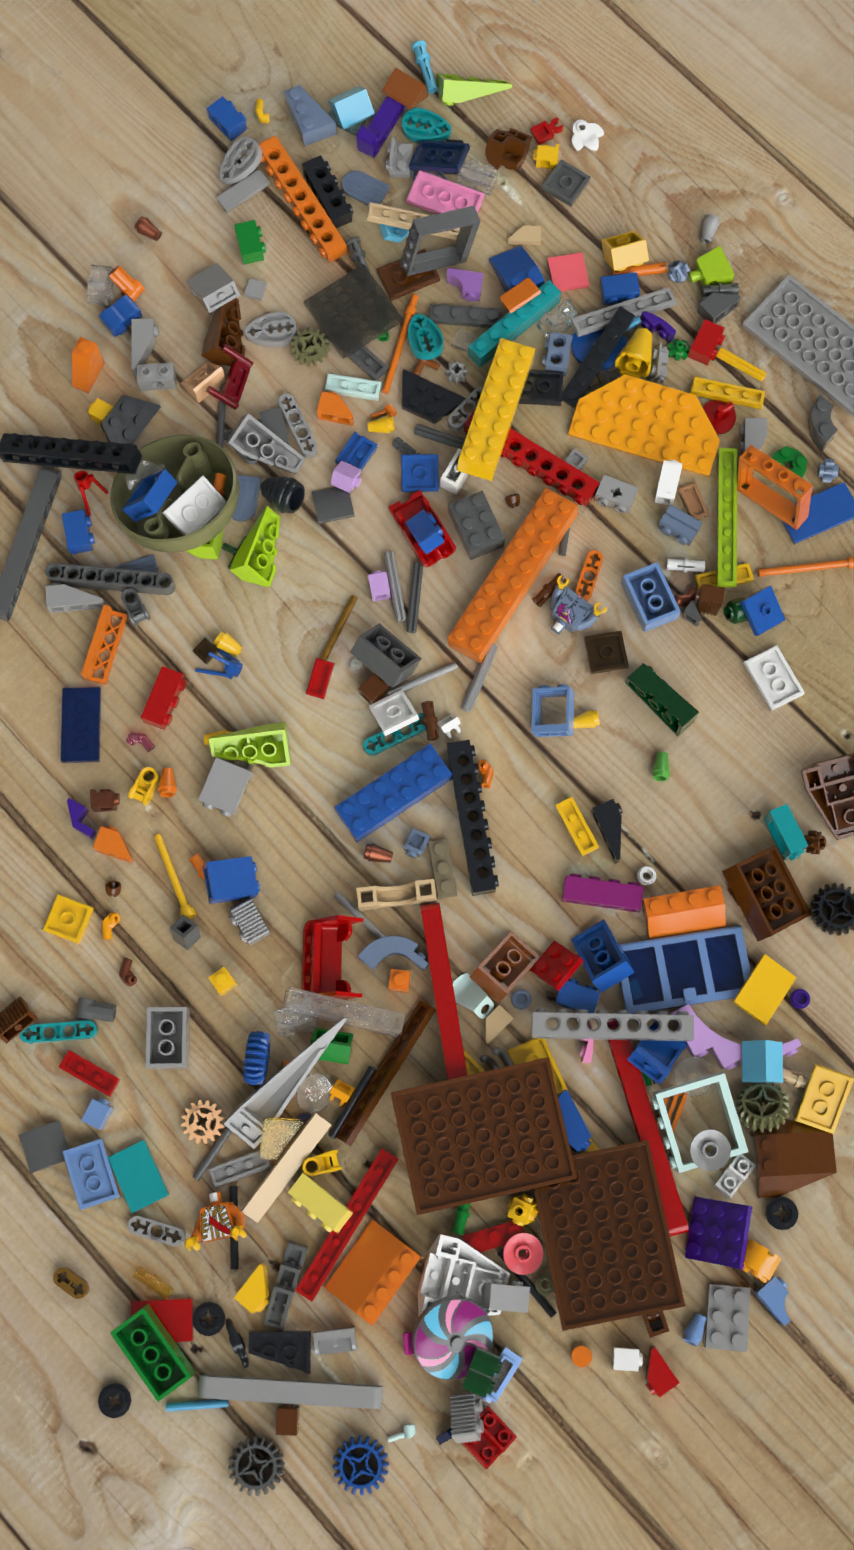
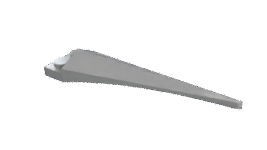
(277, 1092)

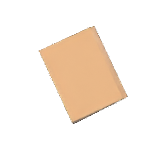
(206, 375)

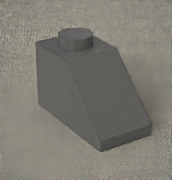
(717, 306)
(274, 422)

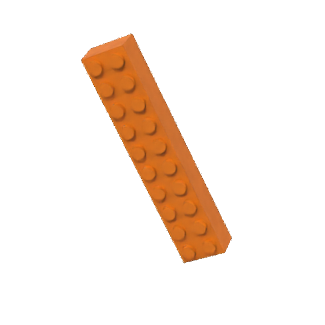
(513, 575)

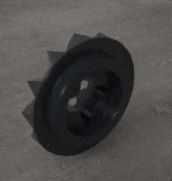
(787, 1205)
(201, 1312)
(104, 1400)

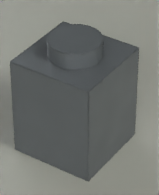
(185, 932)

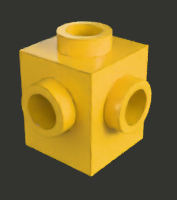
(528, 1207)

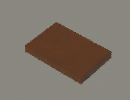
(399, 284)

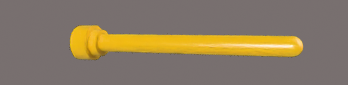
(185, 909)

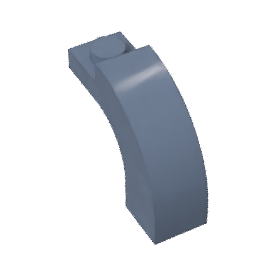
(392, 945)

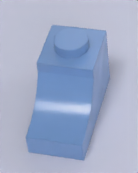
(773, 1297)

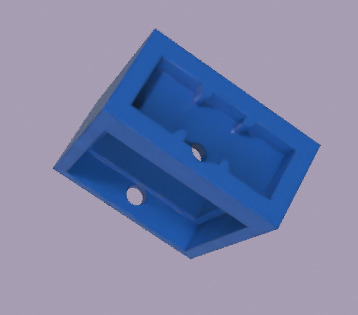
(149, 495)

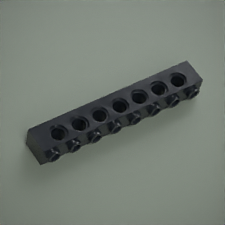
(70, 453)
(456, 751)

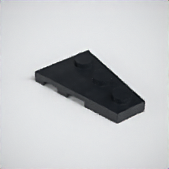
(284, 1347)

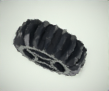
(829, 906)

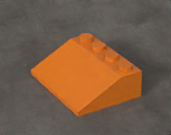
(372, 1272)

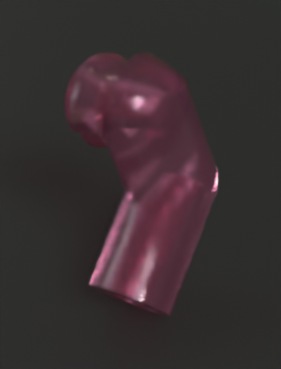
(140, 738)

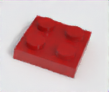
(556, 965)

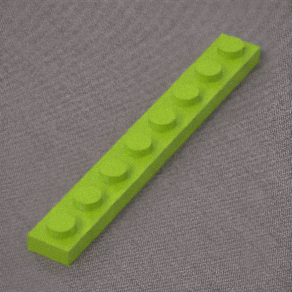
(727, 518)

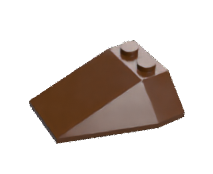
(832, 791)
(792, 1158)

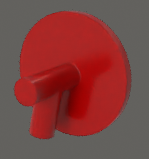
(720, 415)

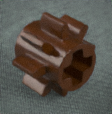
(815, 842)

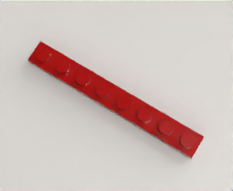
(337, 1241)

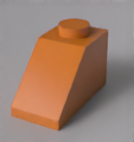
(333, 409)
(111, 843)

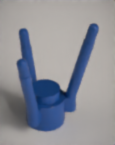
(232, 665)

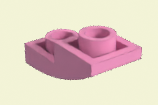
(586, 1051)

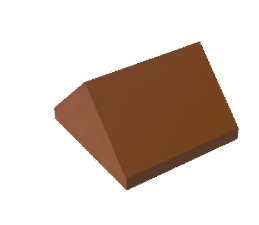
(405, 89)

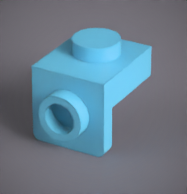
(393, 233)

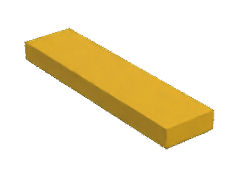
(727, 392)

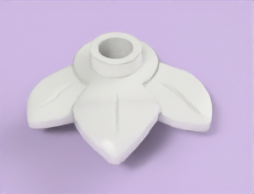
(586, 137)

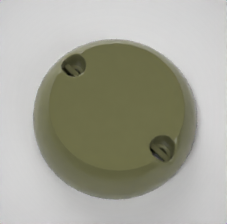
(186, 460)

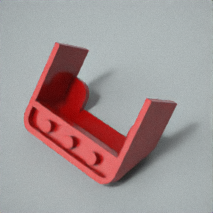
(324, 956)

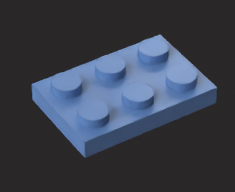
(90, 1174)

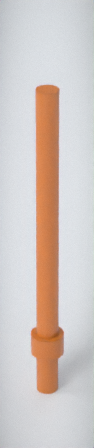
(409, 313)
(849, 562)

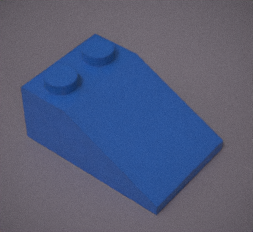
(514, 267)
(602, 956)

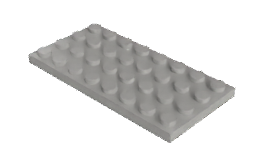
(808, 339)

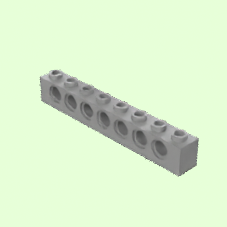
(684, 1032)

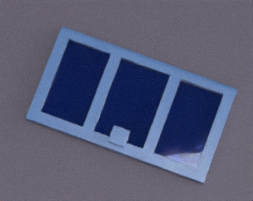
(685, 969)

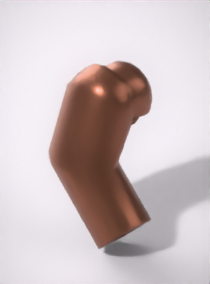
(684, 600)
(126, 974)

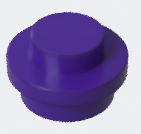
(799, 998)

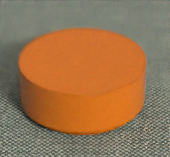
(581, 1356)

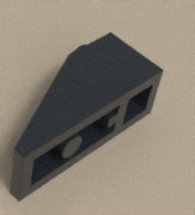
(609, 820)

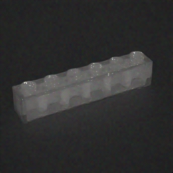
(334, 1009)

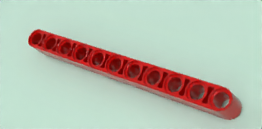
(443, 991)
(647, 1130)

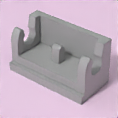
(335, 1341)

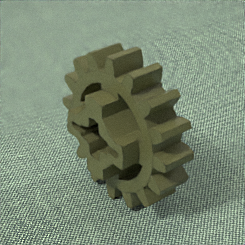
(309, 345)

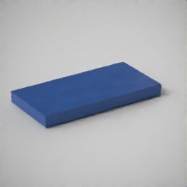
(825, 512)

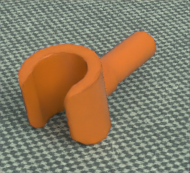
(388, 409)

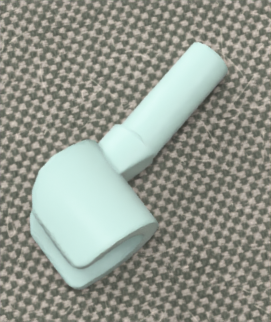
(409, 1431)

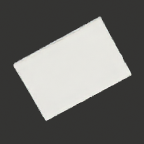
(195, 507)
(774, 678)

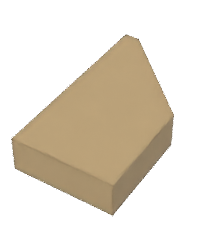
(526, 236)
(496, 1022)

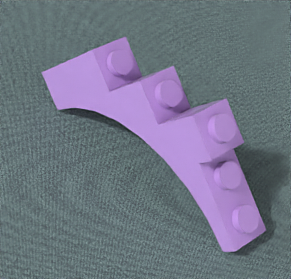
(723, 1050)

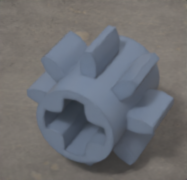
(678, 271)
(828, 470)

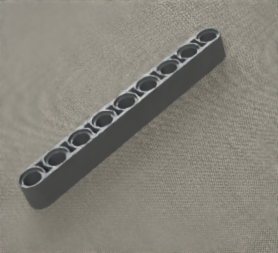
(27, 539)

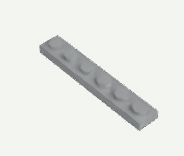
(600, 318)

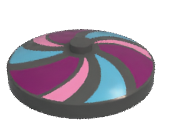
(449, 1336)

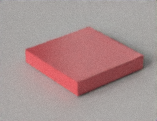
(568, 271)

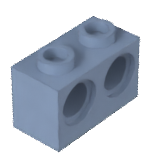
(557, 353)

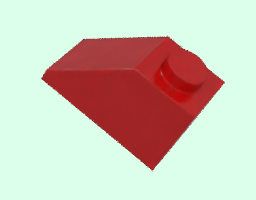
(658, 1374)

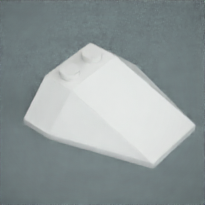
(456, 1270)

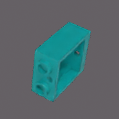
(785, 832)

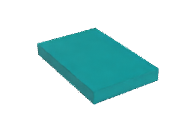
(138, 1176)

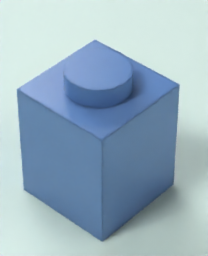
(97, 1113)

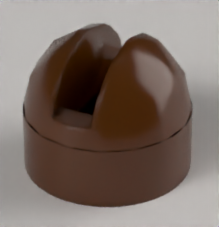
(512, 500)
(113, 888)

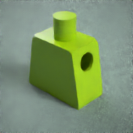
(712, 269)

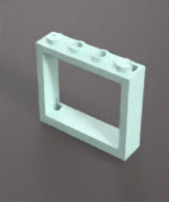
(729, 1108)

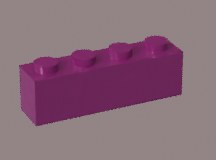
(602, 894)

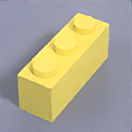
(319, 1203)

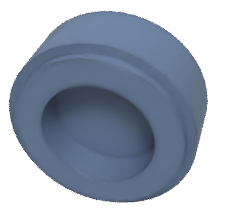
(521, 999)

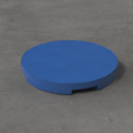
(582, 345)

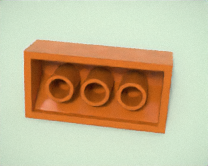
(684, 912)

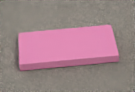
(441, 195)

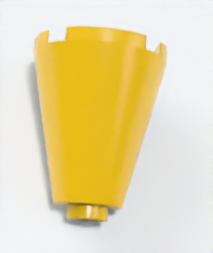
(636, 355)

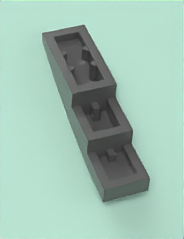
(285, 1285)

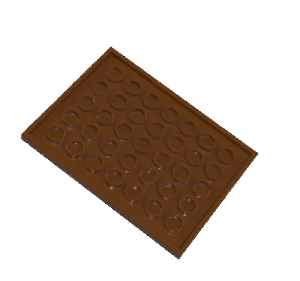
(483, 1136)
(609, 1239)

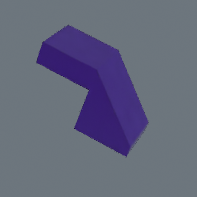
(77, 815)

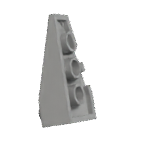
(261, 444)

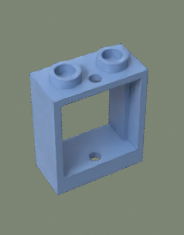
(552, 730)

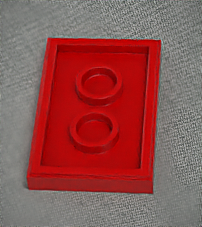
(174, 1314)

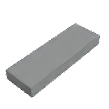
(243, 191)
(238, 1168)

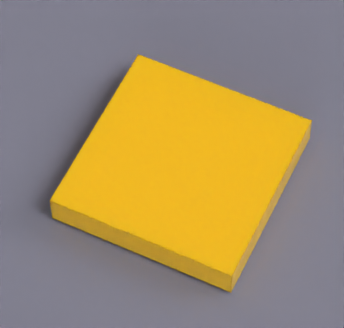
(68, 919)

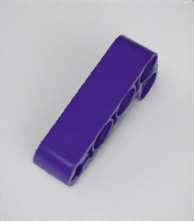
(372, 138)

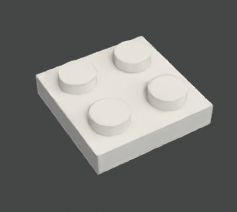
(393, 712)

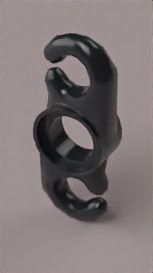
(237, 1343)

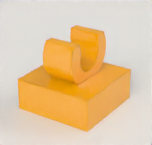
(342, 1091)

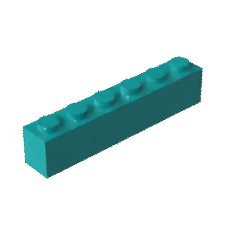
(514, 324)

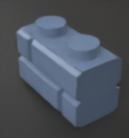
(679, 525)

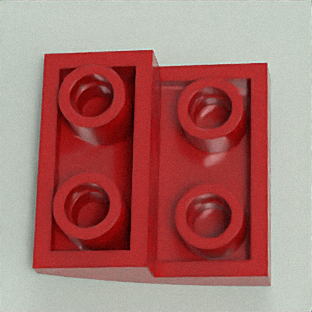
(493, 1441)

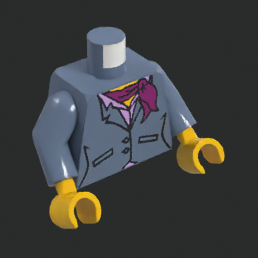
(571, 610)

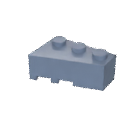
(308, 116)

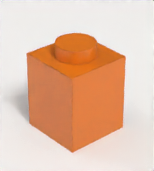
(399, 981)

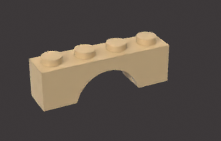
(384, 897)

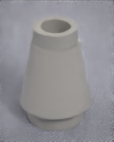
(709, 227)

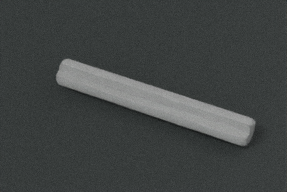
(395, 586)
(478, 680)

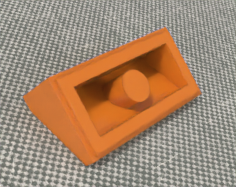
(519, 295)

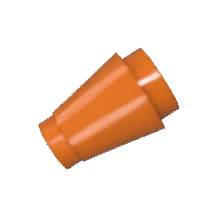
(167, 784)

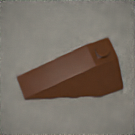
(224, 330)

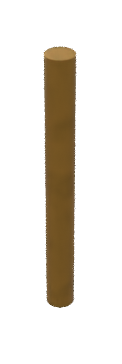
(338, 628)

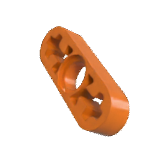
(588, 561)

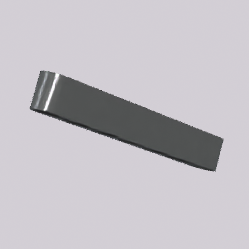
(117, 584)

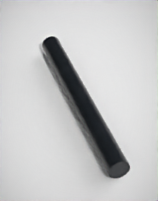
(351, 1102)
(234, 1258)
(538, 1297)

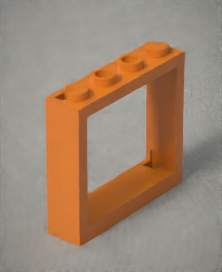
(767, 498)

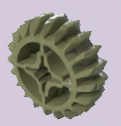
(774, 1111)

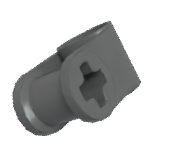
(135, 609)

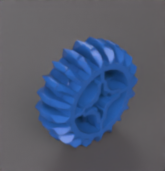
(256, 1058)
(368, 1471)

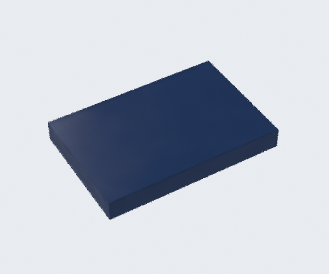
(439, 156)

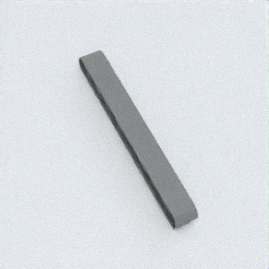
(290, 1391)

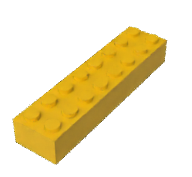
(496, 409)

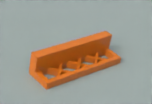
(98, 640)

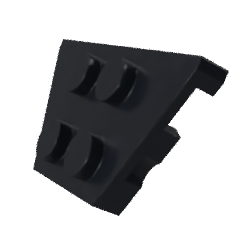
(427, 398)
(128, 419)

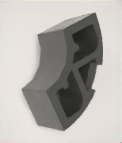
(820, 423)

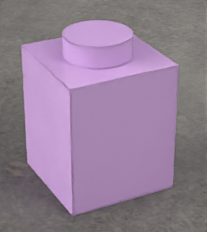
(346, 477)
(379, 586)

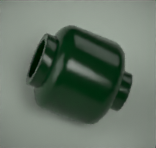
(734, 612)

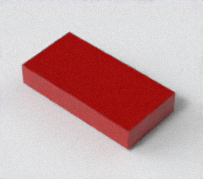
(320, 678)

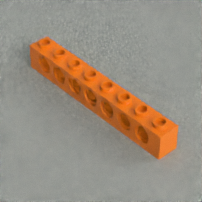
(336, 246)

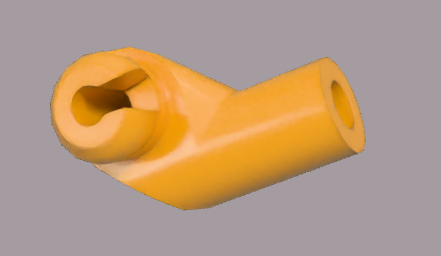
(108, 924)

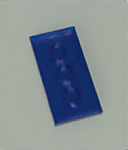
(81, 725)

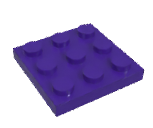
(718, 1232)

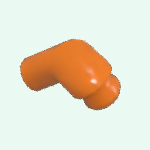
(486, 772)

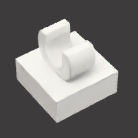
(449, 723)

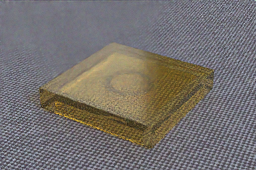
(277, 1136)

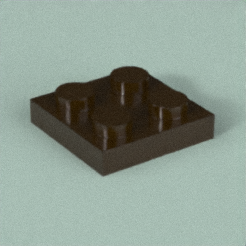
(606, 652)

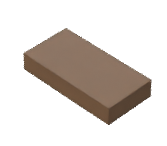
(693, 501)

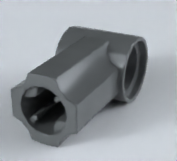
(90, 1009)

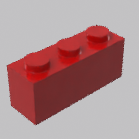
(163, 698)

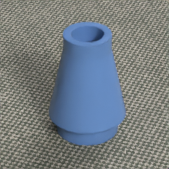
(694, 1331)

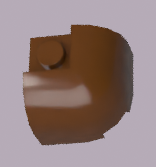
(507, 148)

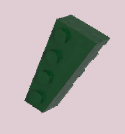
(662, 699)

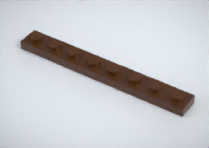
(386, 1072)

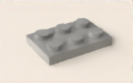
(727, 1317)

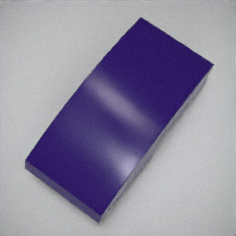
(655, 323)

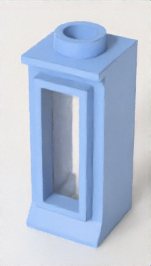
(510, 1364)

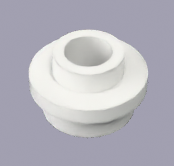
(646, 869)

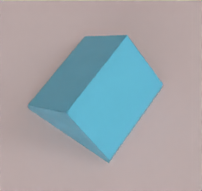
(352, 107)
(762, 1061)

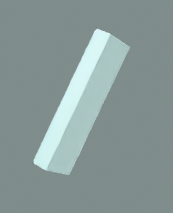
(353, 387)

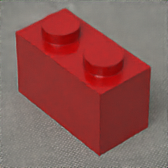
(706, 342)

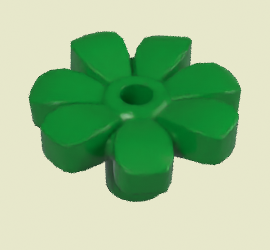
(678, 349)

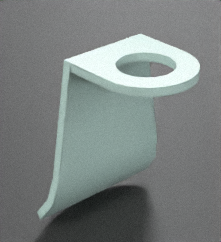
(471, 995)

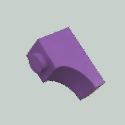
(468, 282)

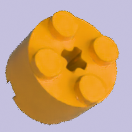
(760, 1261)

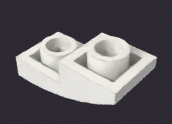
(734, 1175)

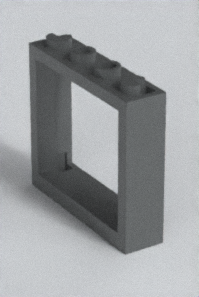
(463, 218)

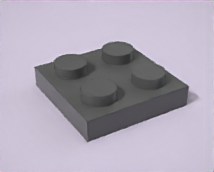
(566, 183)

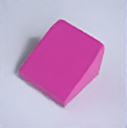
(407, 1338)

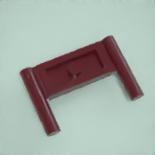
(235, 380)

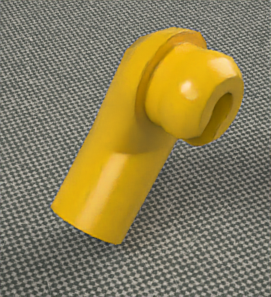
(263, 118)

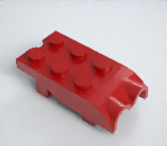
(407, 510)

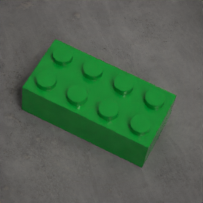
(153, 1352)

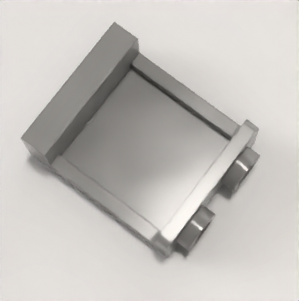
(213, 287)
(225, 787)

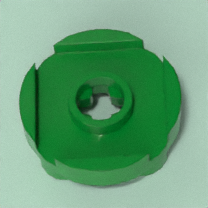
(794, 457)

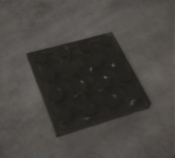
(353, 311)

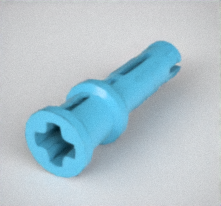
(422, 59)

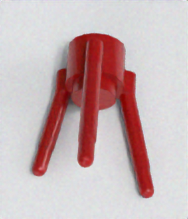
(83, 483)

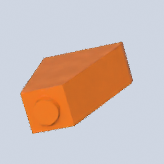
(86, 364)

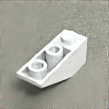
(668, 482)

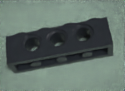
(319, 168)

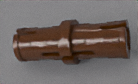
(547, 591)
(430, 720)

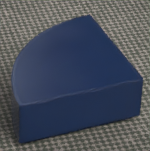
(444, 1436)

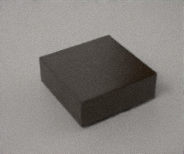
(203, 649)

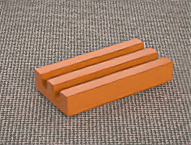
(679, 1109)

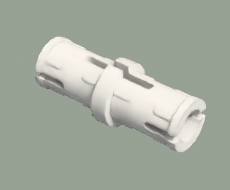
(685, 565)

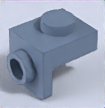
(416, 843)

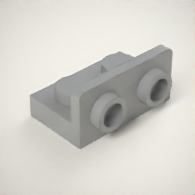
(399, 159)

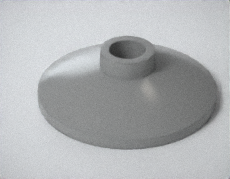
(720, 1150)

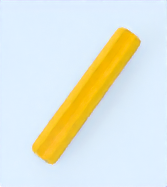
(741, 364)

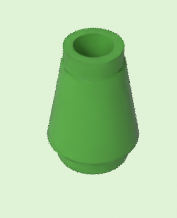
(661, 767)

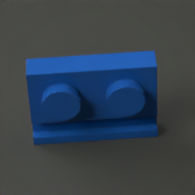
(357, 451)

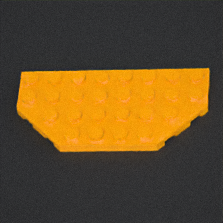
(648, 423)

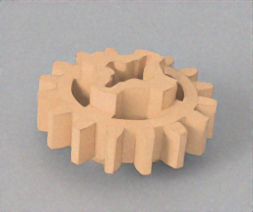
(214, 1115)

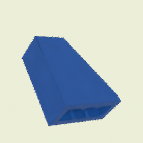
(575, 1127)

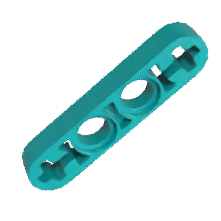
(398, 738)
(59, 1032)

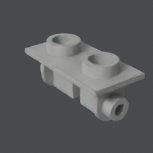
(659, 357)

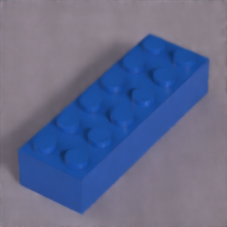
(393, 793)

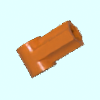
(125, 283)

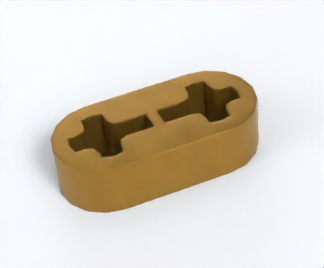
(67, 1287)

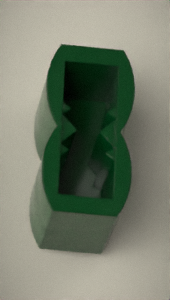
(481, 1372)

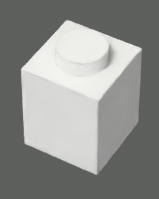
(626, 1358)

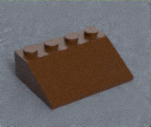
(766, 893)

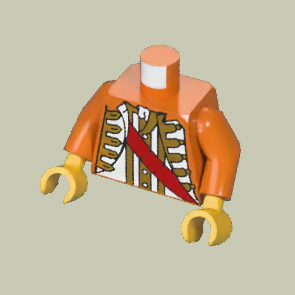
(217, 1222)

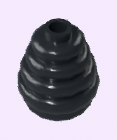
(283, 493)

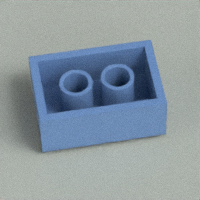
(650, 597)

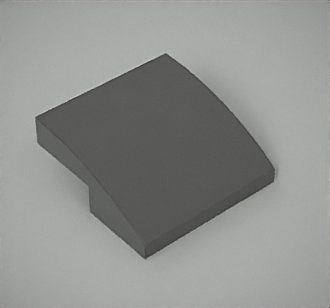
(332, 505)
(44, 1146)

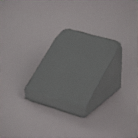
(692, 615)

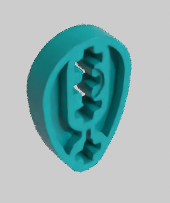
(425, 117)
(416, 340)

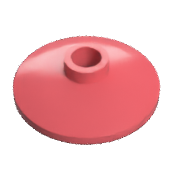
(530, 1260)

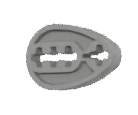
(234, 154)
(273, 320)

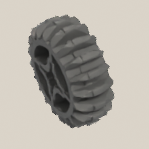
(254, 1456)

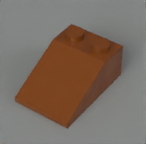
(504, 967)

